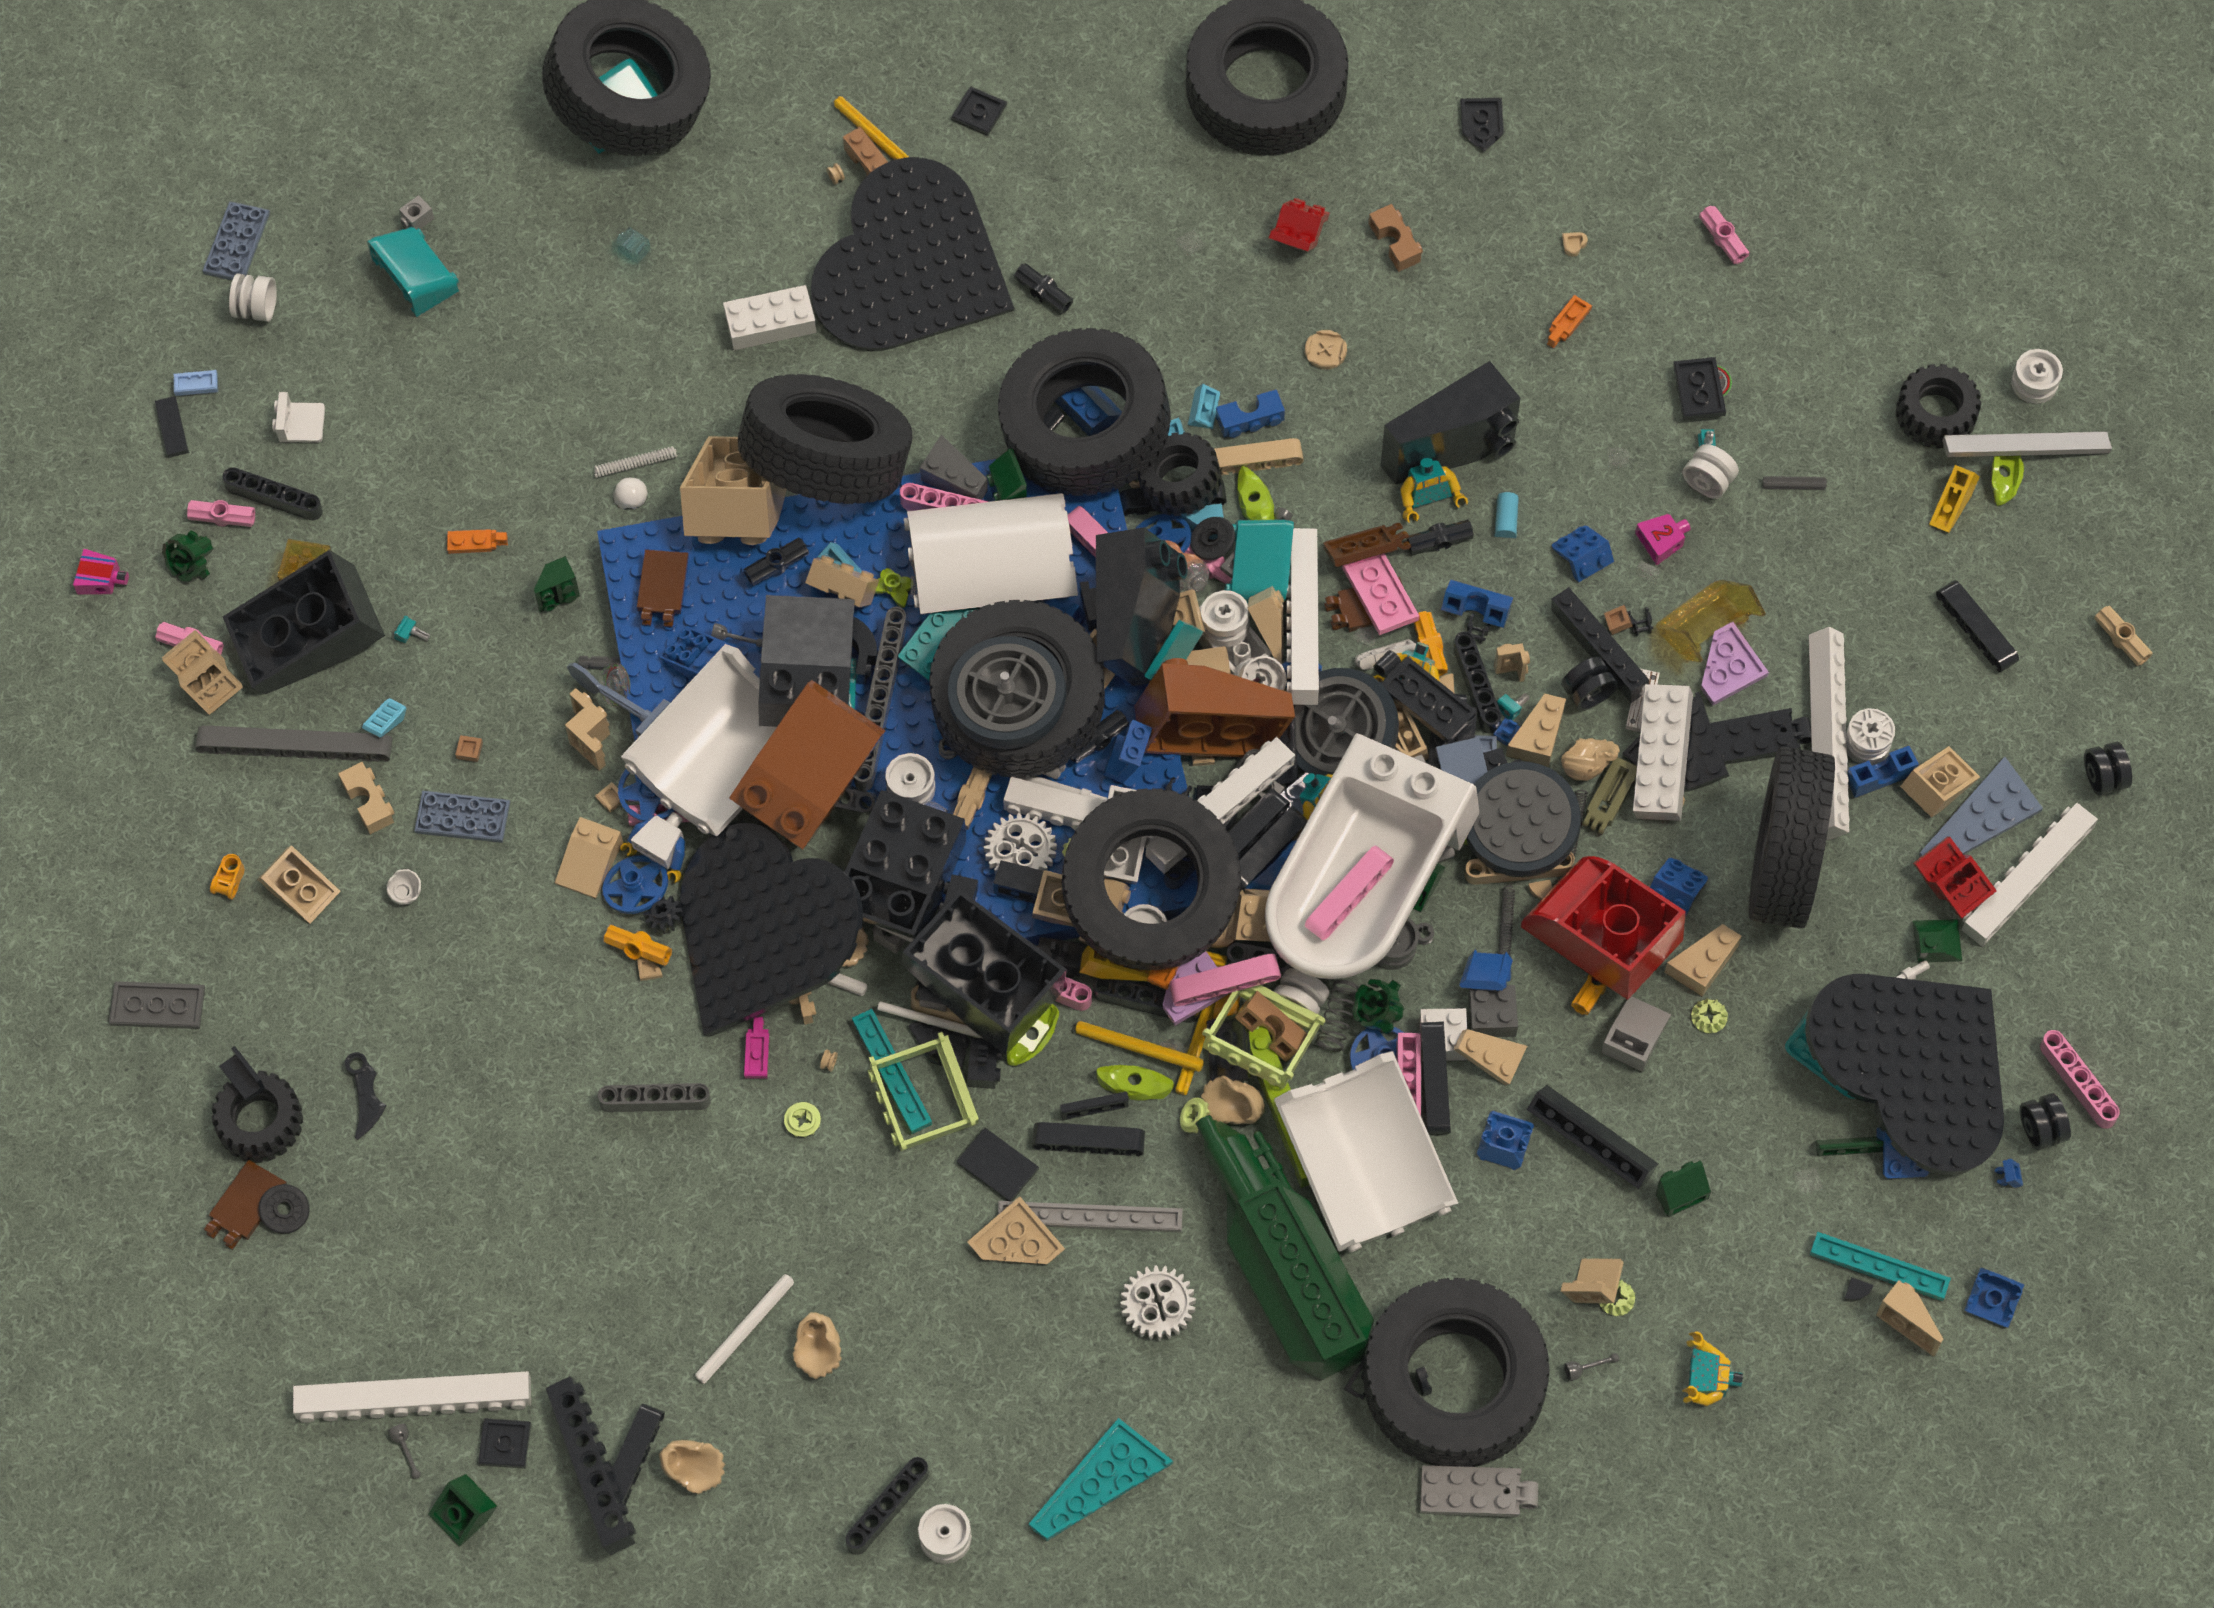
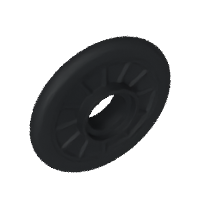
(1218, 548)
(284, 1194)

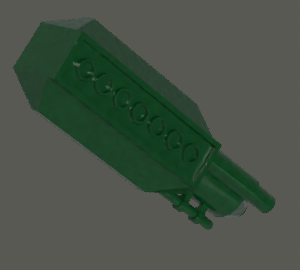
(1287, 1256)

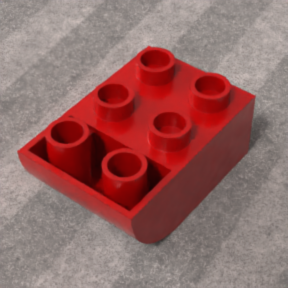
(1607, 924)

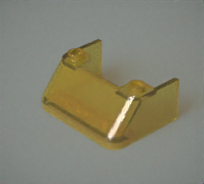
(1706, 613)

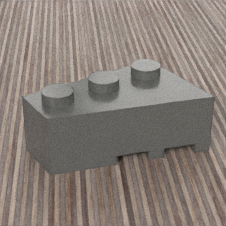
(952, 472)

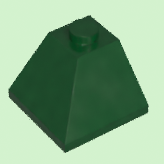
(1937, 940)

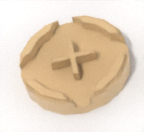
(1325, 349)

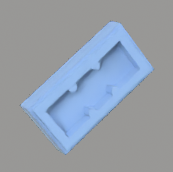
(195, 383)

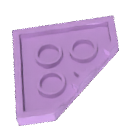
(1730, 665)
(1180, 1013)

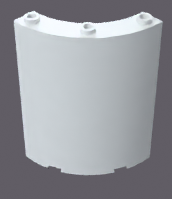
(991, 553)
(704, 742)
(1366, 1152)

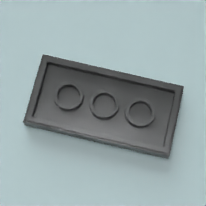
(157, 1005)

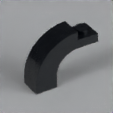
(866, 647)

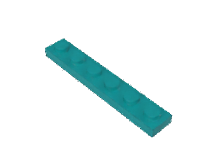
(893, 1075)
(1879, 1266)

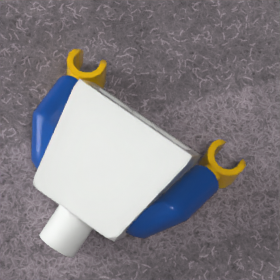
(660, 842)

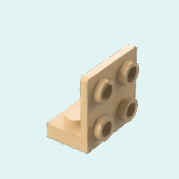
(1595, 1281)

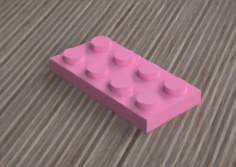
(1381, 593)

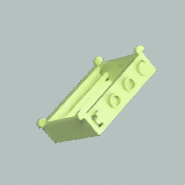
(1300, 1015)
(954, 1077)

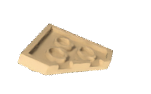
(1016, 1237)

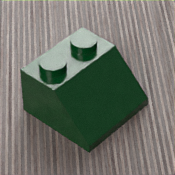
(1006, 477)
(462, 1509)

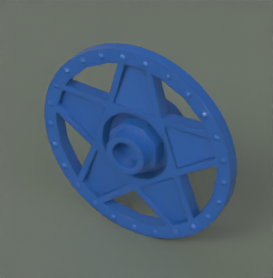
(1164, 530)
(640, 792)
(635, 884)
(1376, 1043)

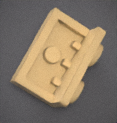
(1512, 658)

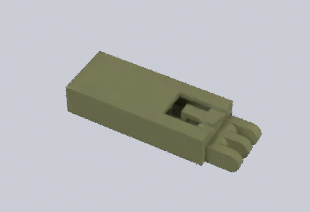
(1612, 790)

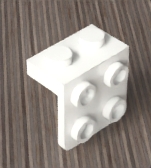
(298, 420)

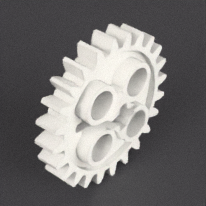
(1030, 832)
(1137, 1308)

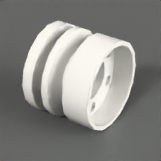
(252, 297)
(1266, 668)
(1868, 746)

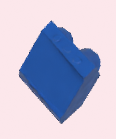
(1487, 971)
(1505, 1140)
(1994, 1297)

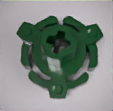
(187, 555)
(1380, 1005)

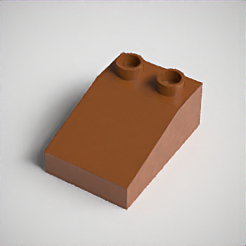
(1210, 711)
(807, 764)

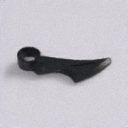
(369, 1105)

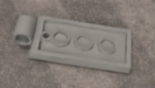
(1476, 1491)

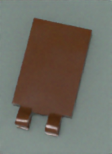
(1366, 544)
(662, 585)
(1351, 608)
(239, 1205)

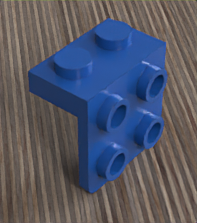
(1585, 551)
(1679, 883)
(1894, 1163)

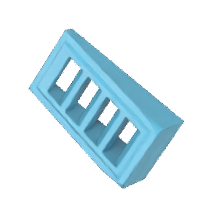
(387, 716)

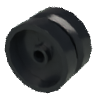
(1589, 683)
(2108, 768)
(2045, 1121)

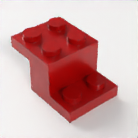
(1299, 224)
(1954, 877)

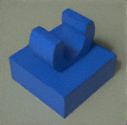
(1075, 612)
(1506, 731)
(2012, 1174)

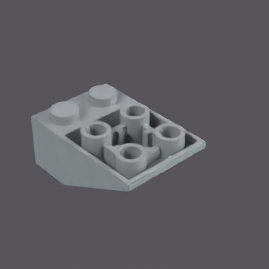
(1635, 1033)

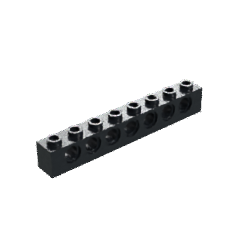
(560, 1396)

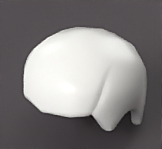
(630, 493)
(400, 884)

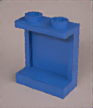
(1127, 752)

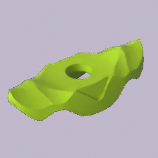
(1250, 484)
(2006, 487)
(1027, 1048)
(1152, 1086)

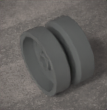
(1403, 949)

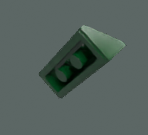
(1849, 1146)

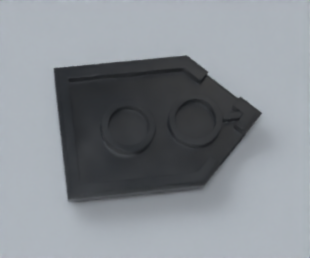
(1482, 121)
(925, 1033)

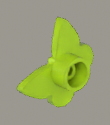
(895, 586)

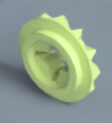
(1702, 1022)
(797, 1111)
(1189, 1111)
(1622, 1306)

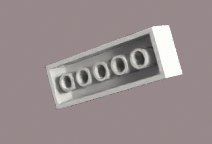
(1663, 752)

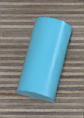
(1506, 515)

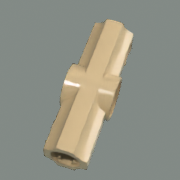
(2114, 626)
(972, 795)

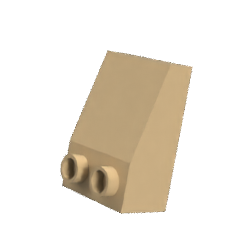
(727, 496)

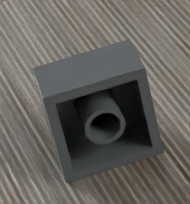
(1493, 1011)

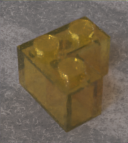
(299, 554)

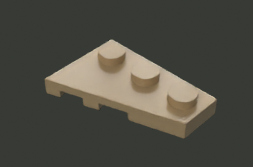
(1491, 1054)

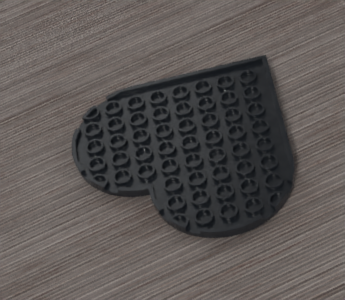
(912, 262)
(763, 924)
(1921, 1059)

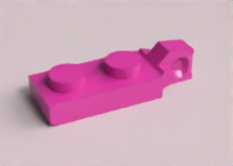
(757, 1051)

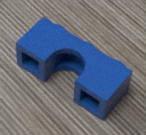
(1234, 421)
(1464, 597)
(1896, 767)

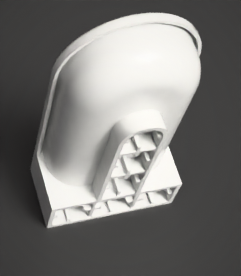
(1369, 802)

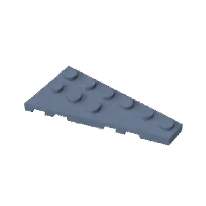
(1989, 811)

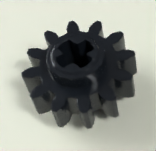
(664, 915)

